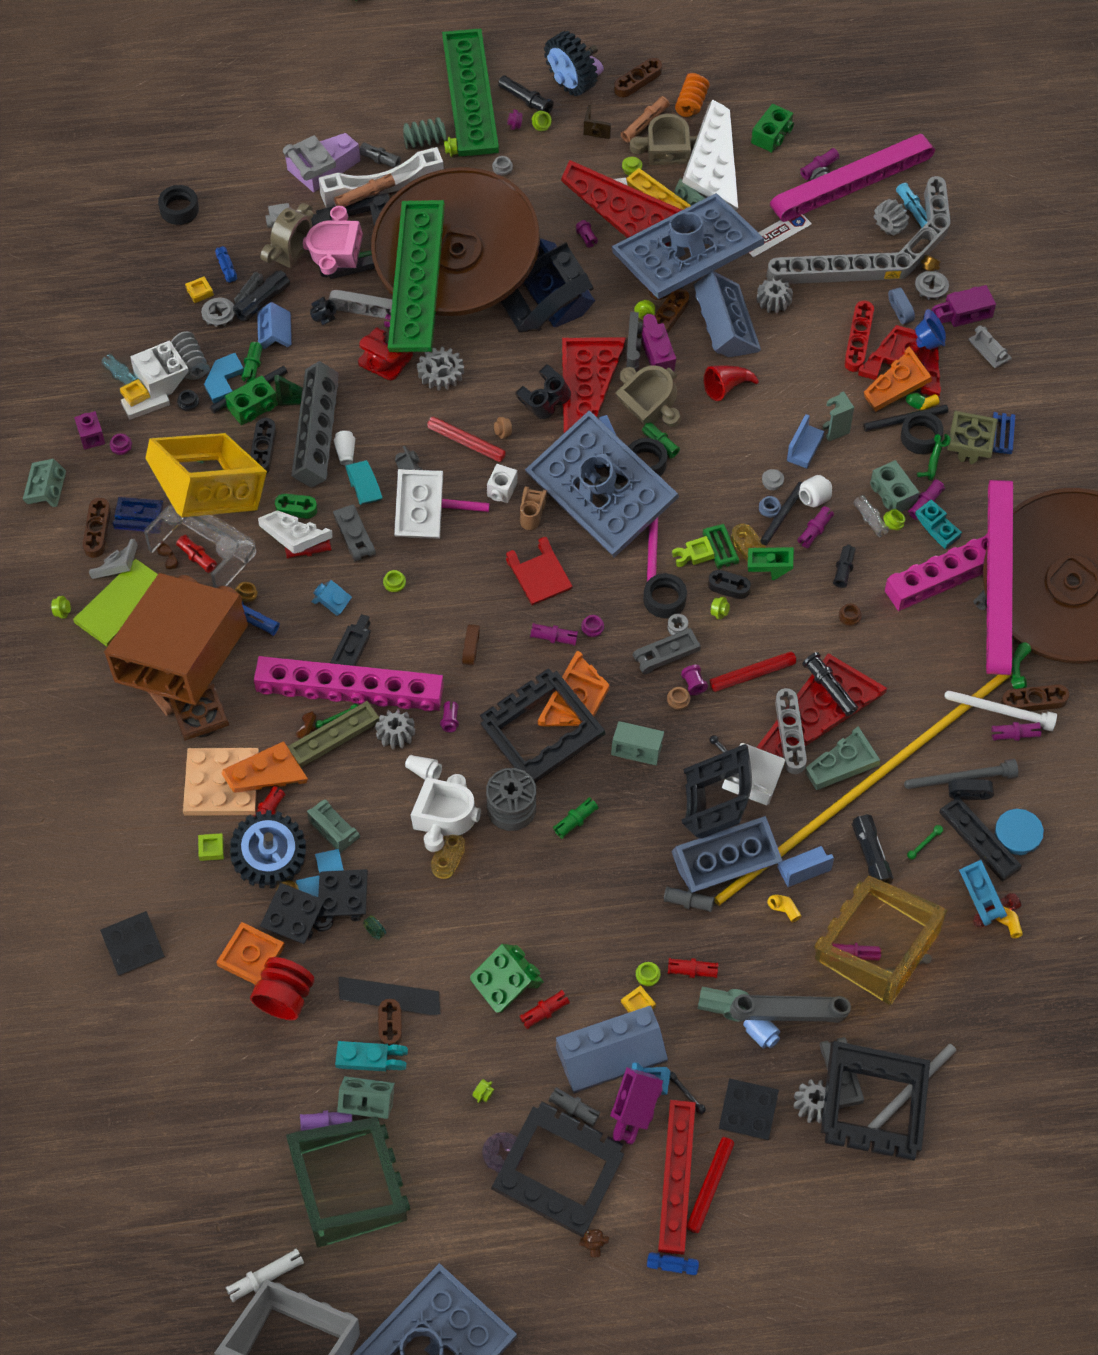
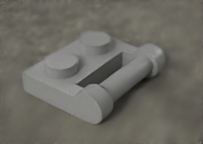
(315, 155)

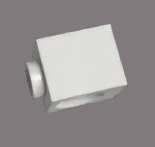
(502, 476)

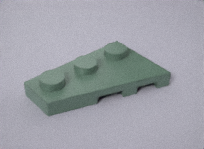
(843, 761)

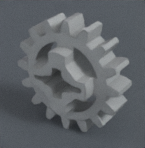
(440, 368)

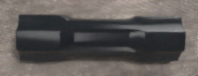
(272, 286)
(867, 836)

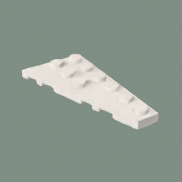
(712, 159)

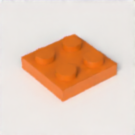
(248, 952)

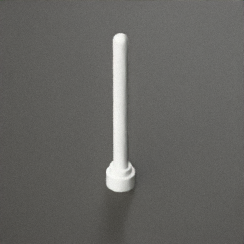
(1046, 720)

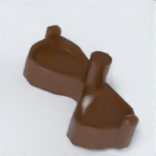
(165, 550)
(309, 719)

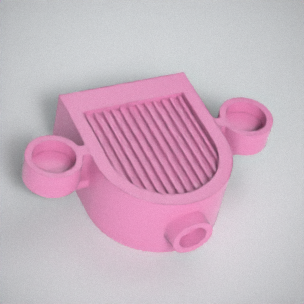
(334, 242)

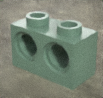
(897, 485)
(365, 1097)

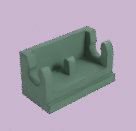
(840, 417)
(637, 743)
(332, 826)

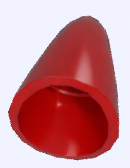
(722, 379)

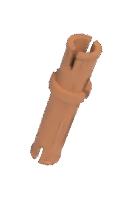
(644, 120)
(365, 191)

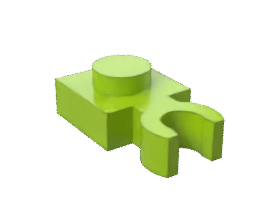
(696, 551)

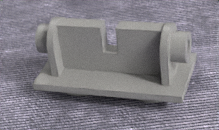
(989, 347)

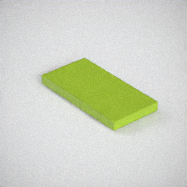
(114, 604)

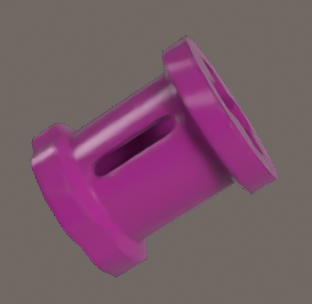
(694, 680)

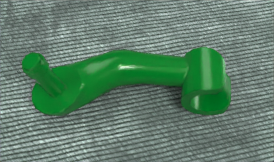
(933, 462)
(1020, 653)

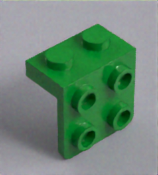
(505, 976)

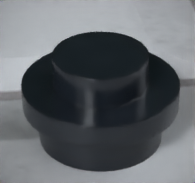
(188, 400)

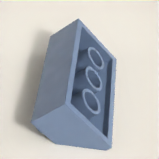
(726, 316)
(727, 854)
(607, 1048)

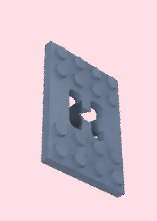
(712, 223)
(628, 508)
(450, 1318)

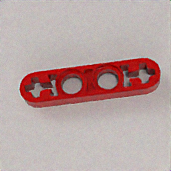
(861, 336)

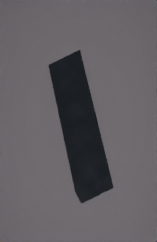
(373, 993)

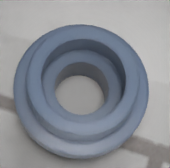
(772, 502)

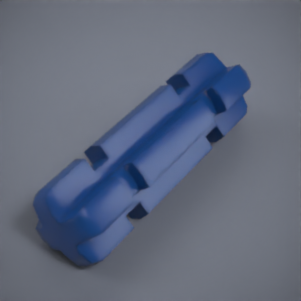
(226, 264)
(672, 1263)

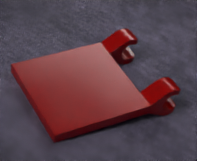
(540, 576)

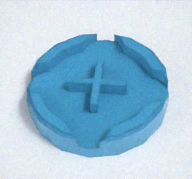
(1019, 831)

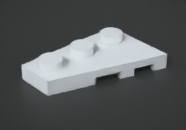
(291, 533)

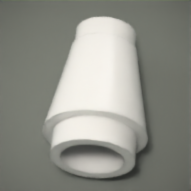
(345, 444)
(424, 767)

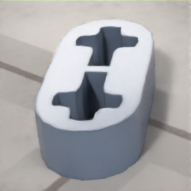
(901, 305)

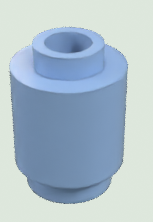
(763, 1032)

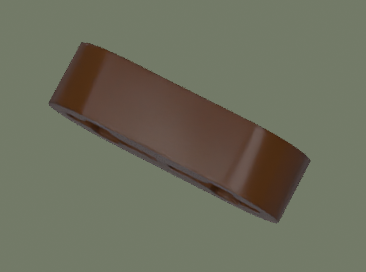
(471, 644)
(384, 1023)

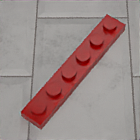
(676, 1177)

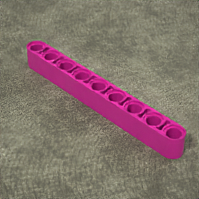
(852, 177)
(999, 577)

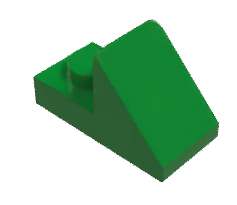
(772, 560)

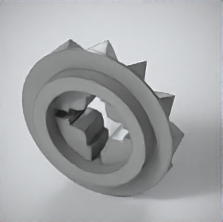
(940, 284)
(221, 304)

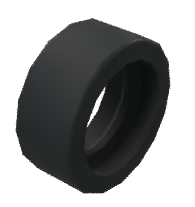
(177, 192)
(921, 419)
(652, 446)
(669, 581)

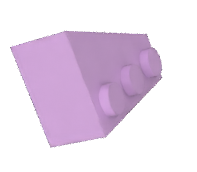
(341, 148)

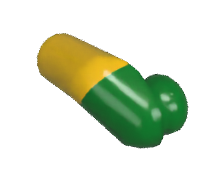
(920, 402)

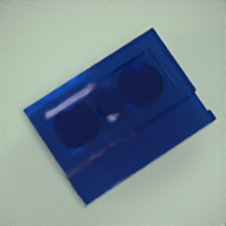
(136, 513)

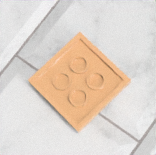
(206, 788)

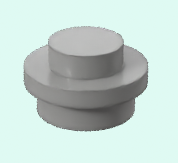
(502, 165)
(772, 479)

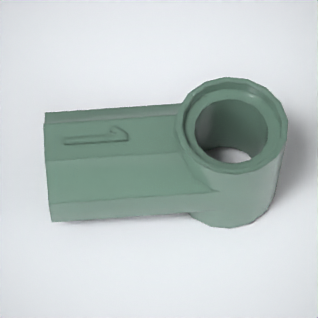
(719, 1001)

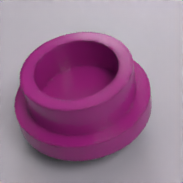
(514, 119)
(120, 444)
(592, 626)

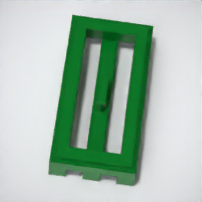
(725, 560)

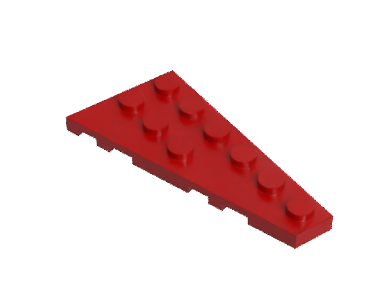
(617, 203)
(588, 371)
(819, 710)

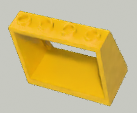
(209, 492)

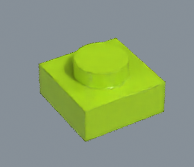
(211, 847)

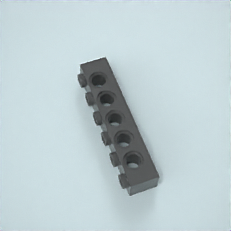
(315, 424)

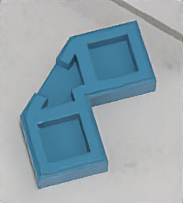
(222, 369)
(326, 862)

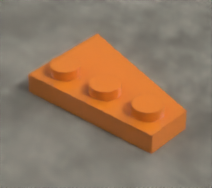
(901, 379)
(265, 769)

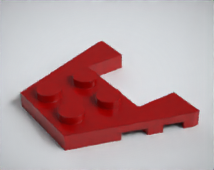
(893, 348)

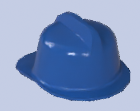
(930, 331)

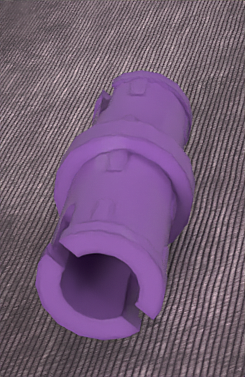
(312, 1121)

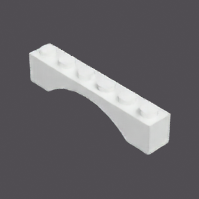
(415, 167)

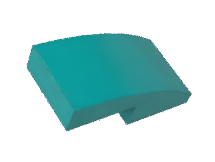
(364, 482)
(935, 522)

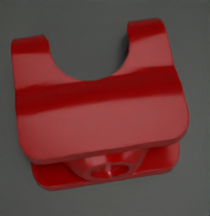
(378, 358)

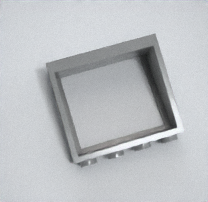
(295, 1305)

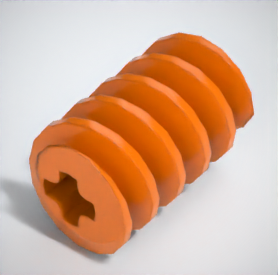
(692, 95)

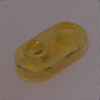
(751, 539)
(449, 854)

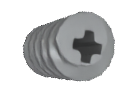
(191, 354)

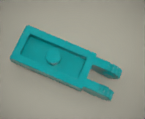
(369, 1056)

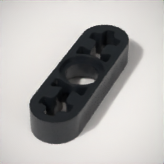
(259, 438)

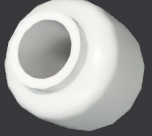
(815, 491)

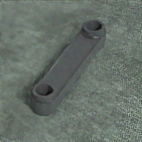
(790, 1008)

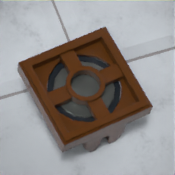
(202, 718)

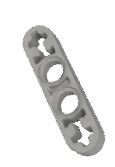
(345, 301)
(790, 731)

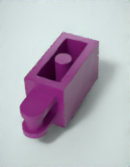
(966, 306)
(657, 343)
(635, 1103)

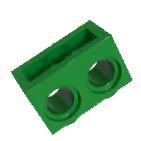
(772, 128)
(251, 400)

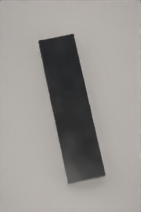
(980, 839)

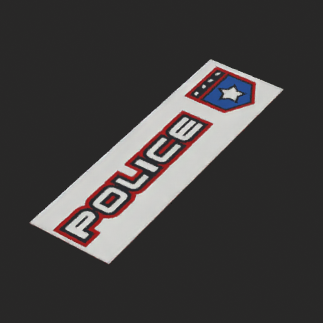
(780, 231)

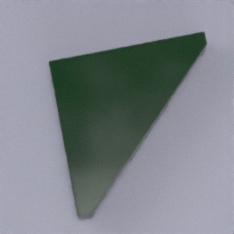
(287, 391)

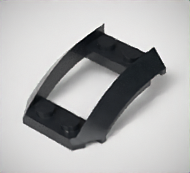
(575, 283)
(704, 821)

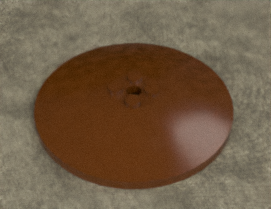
(484, 218)
(1051, 541)

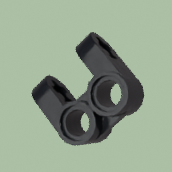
(543, 401)

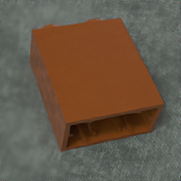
(177, 638)

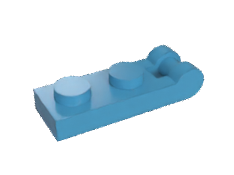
(982, 892)

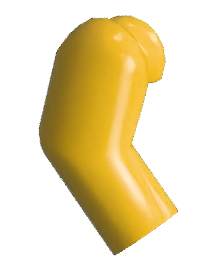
(785, 905)
(1012, 923)

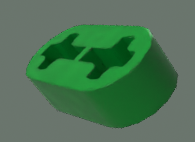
(296, 505)

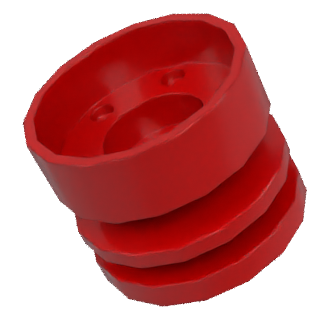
(282, 988)

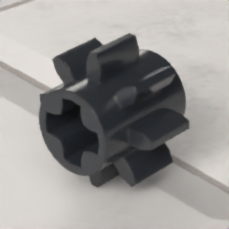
(323, 311)

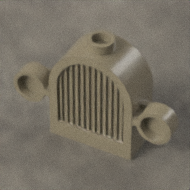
(666, 141)
(288, 236)
(650, 394)

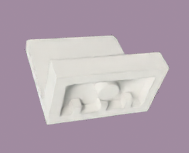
(765, 775)

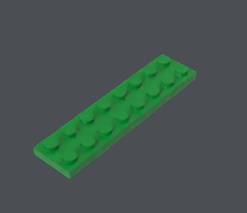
(470, 92)
(416, 276)

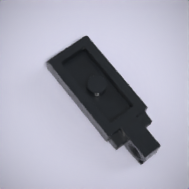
(353, 643)

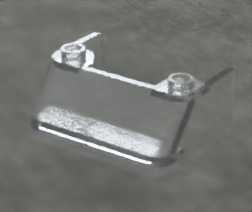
(230, 543)

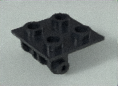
(343, 893)
(292, 913)
(132, 943)
(748, 1109)

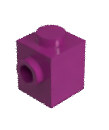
(89, 430)

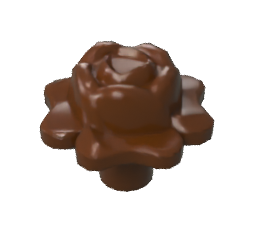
(594, 1241)

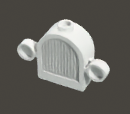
(444, 810)

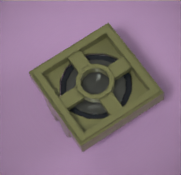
(972, 436)

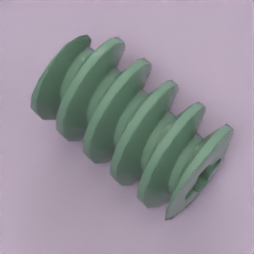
(424, 132)

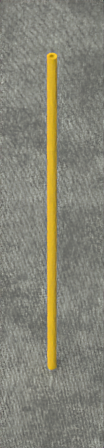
(864, 785)

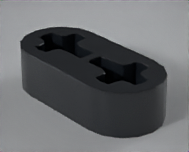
(729, 584)
(971, 789)

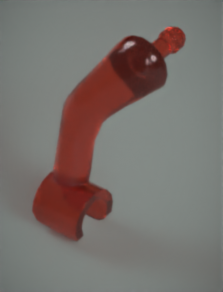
(1010, 900)

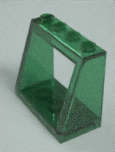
(352, 1224)

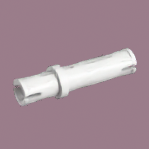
(254, 1280)

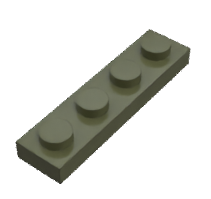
(334, 734)

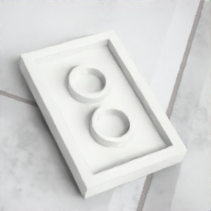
(418, 504)

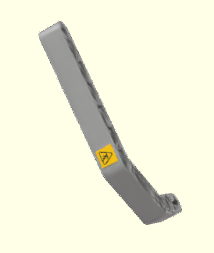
(870, 261)

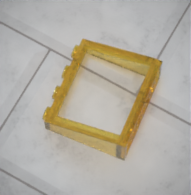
(866, 975)

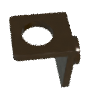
(596, 128)

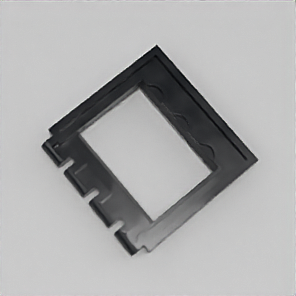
(375, 205)
(529, 696)
(880, 1065)
(540, 1197)

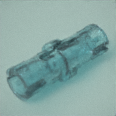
(118, 370)

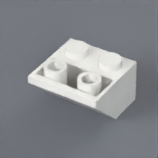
(159, 369)

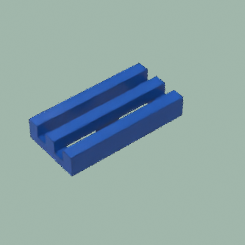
(1004, 419)

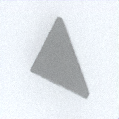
(116, 562)

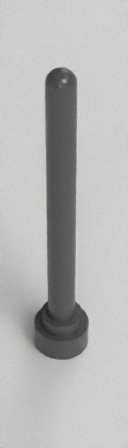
(1007, 769)

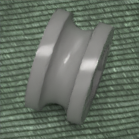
(677, 618)

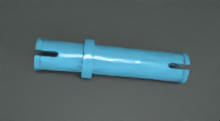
(912, 203)

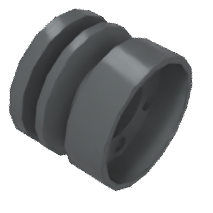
(513, 810)

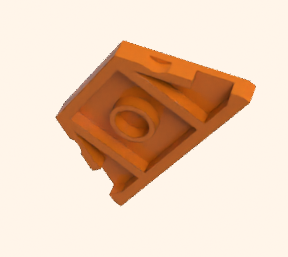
(586, 685)

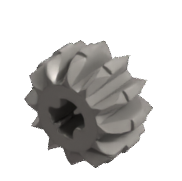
(891, 217)
(774, 295)
(387, 725)
(805, 1097)

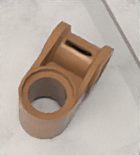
(532, 507)

